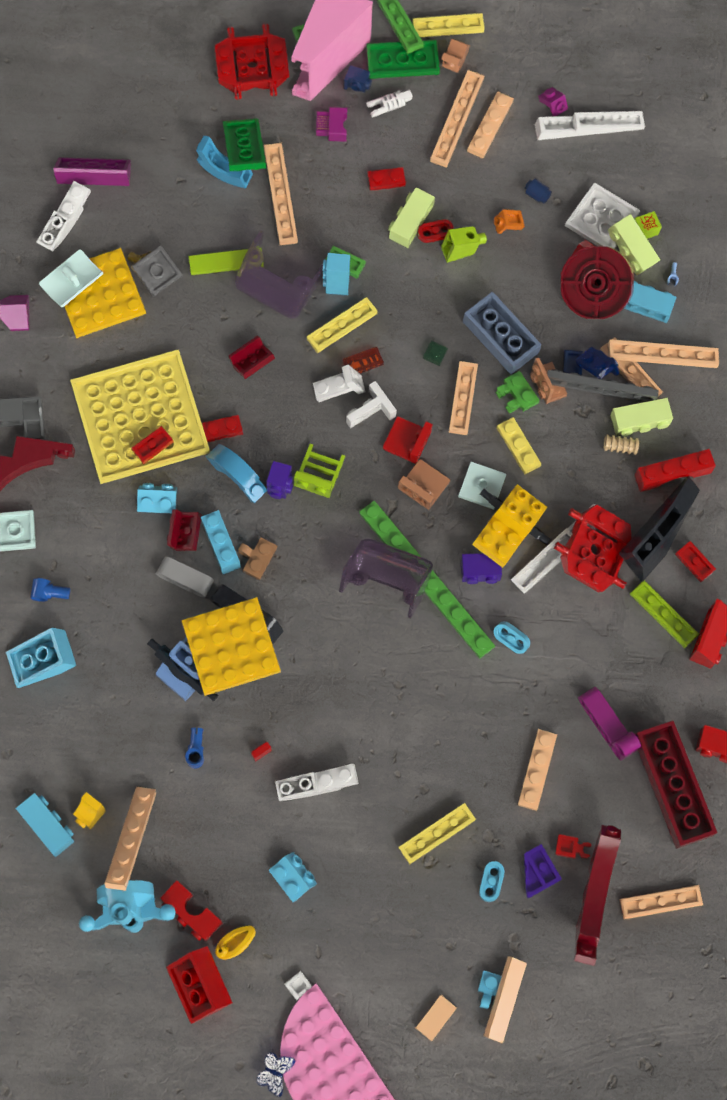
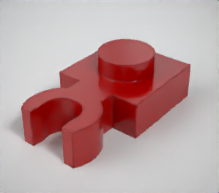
(568, 847)

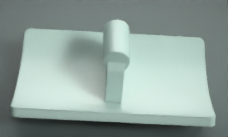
(70, 278)

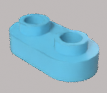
(511, 638)
(491, 882)

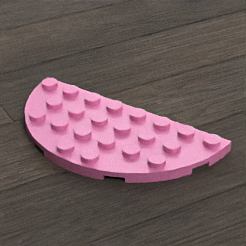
(326, 1055)

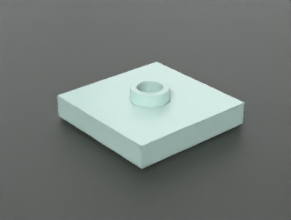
(477, 479)
(17, 530)

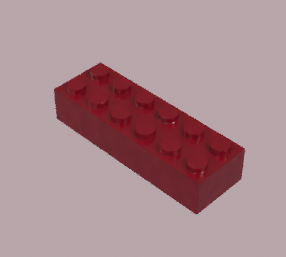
(675, 785)

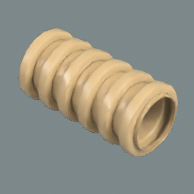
(621, 444)

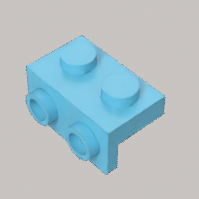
(156, 498)
(293, 876)

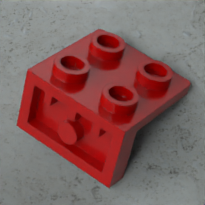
(407, 439)

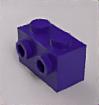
(279, 480)
(479, 568)

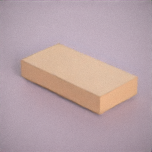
(436, 1018)

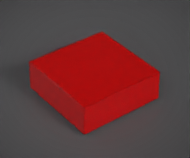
(261, 751)

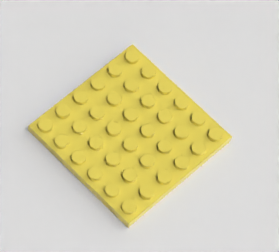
(131, 403)

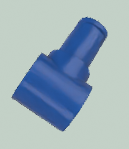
(44, 590)
(195, 748)

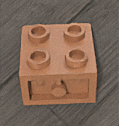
(546, 389)
(423, 484)

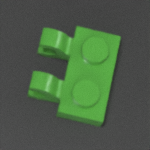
(521, 391)

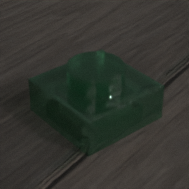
(435, 353)

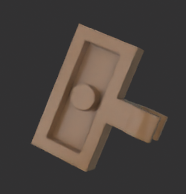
(258, 558)

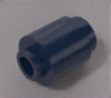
(537, 191)

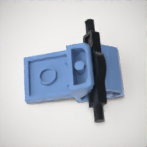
(178, 669)

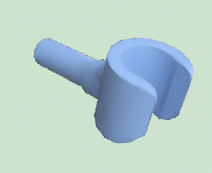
(673, 274)

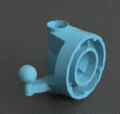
(122, 906)

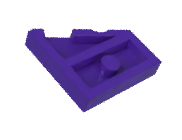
(539, 871)

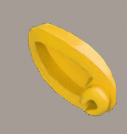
(235, 942)

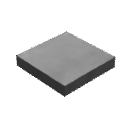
(156, 271)

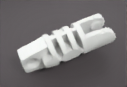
(390, 102)

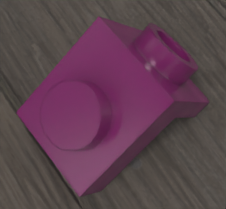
(554, 100)

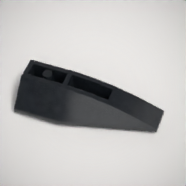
(658, 533)

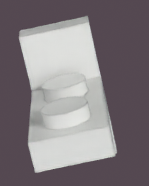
(339, 384)
(372, 406)

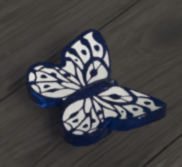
(274, 1072)

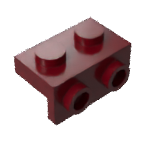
(251, 357)
(184, 530)

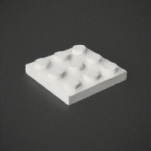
(597, 214)

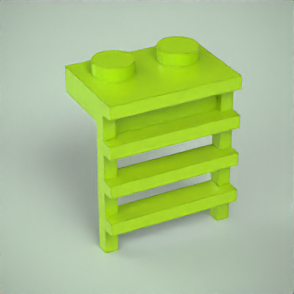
(314, 483)

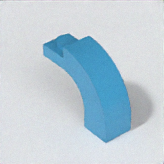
(217, 164)
(238, 470)

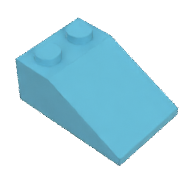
(41, 657)

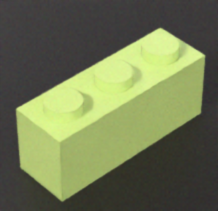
(411, 217)
(633, 244)
(641, 417)

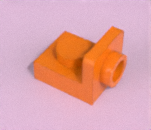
(508, 220)

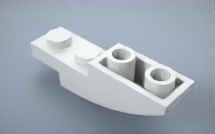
(65, 217)
(316, 783)

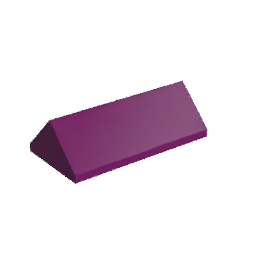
(93, 171)

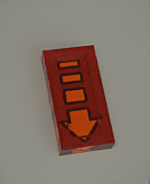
(364, 360)

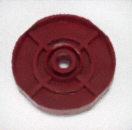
(579, 285)

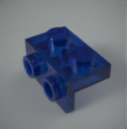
(597, 363)

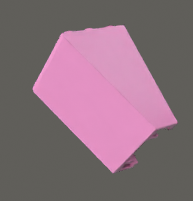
(330, 41)

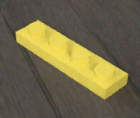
(449, 25)
(342, 325)
(437, 833)

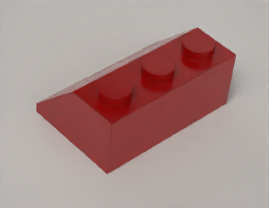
(711, 636)
(199, 984)

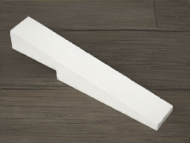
(588, 124)
(543, 562)

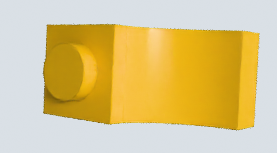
(88, 811)

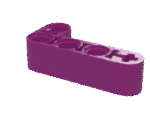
(608, 724)

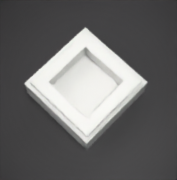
(298, 985)

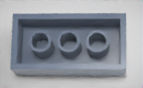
(501, 333)

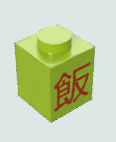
(649, 224)

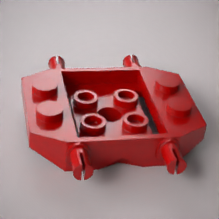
(249, 50)
(597, 569)

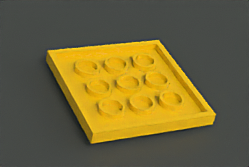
(108, 299)
(231, 646)

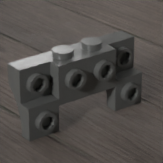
(23, 412)

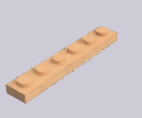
(457, 118)
(280, 194)
(663, 353)
(130, 838)

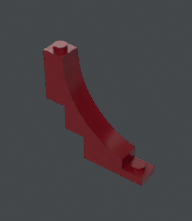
(31, 454)
(595, 894)

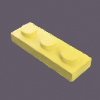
(518, 446)

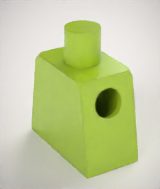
(461, 243)

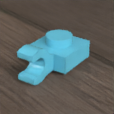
(488, 986)

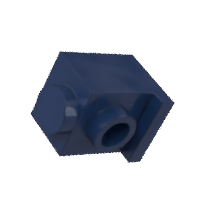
(357, 79)

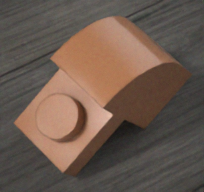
(455, 55)

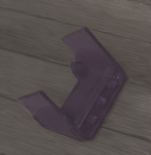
(271, 289)
(389, 567)

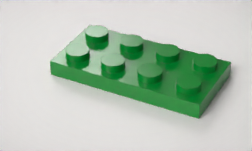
(392, 60)
(244, 145)

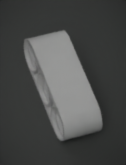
(184, 577)

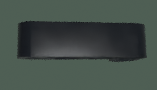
(225, 597)

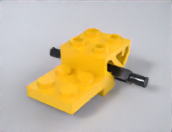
(510, 524)

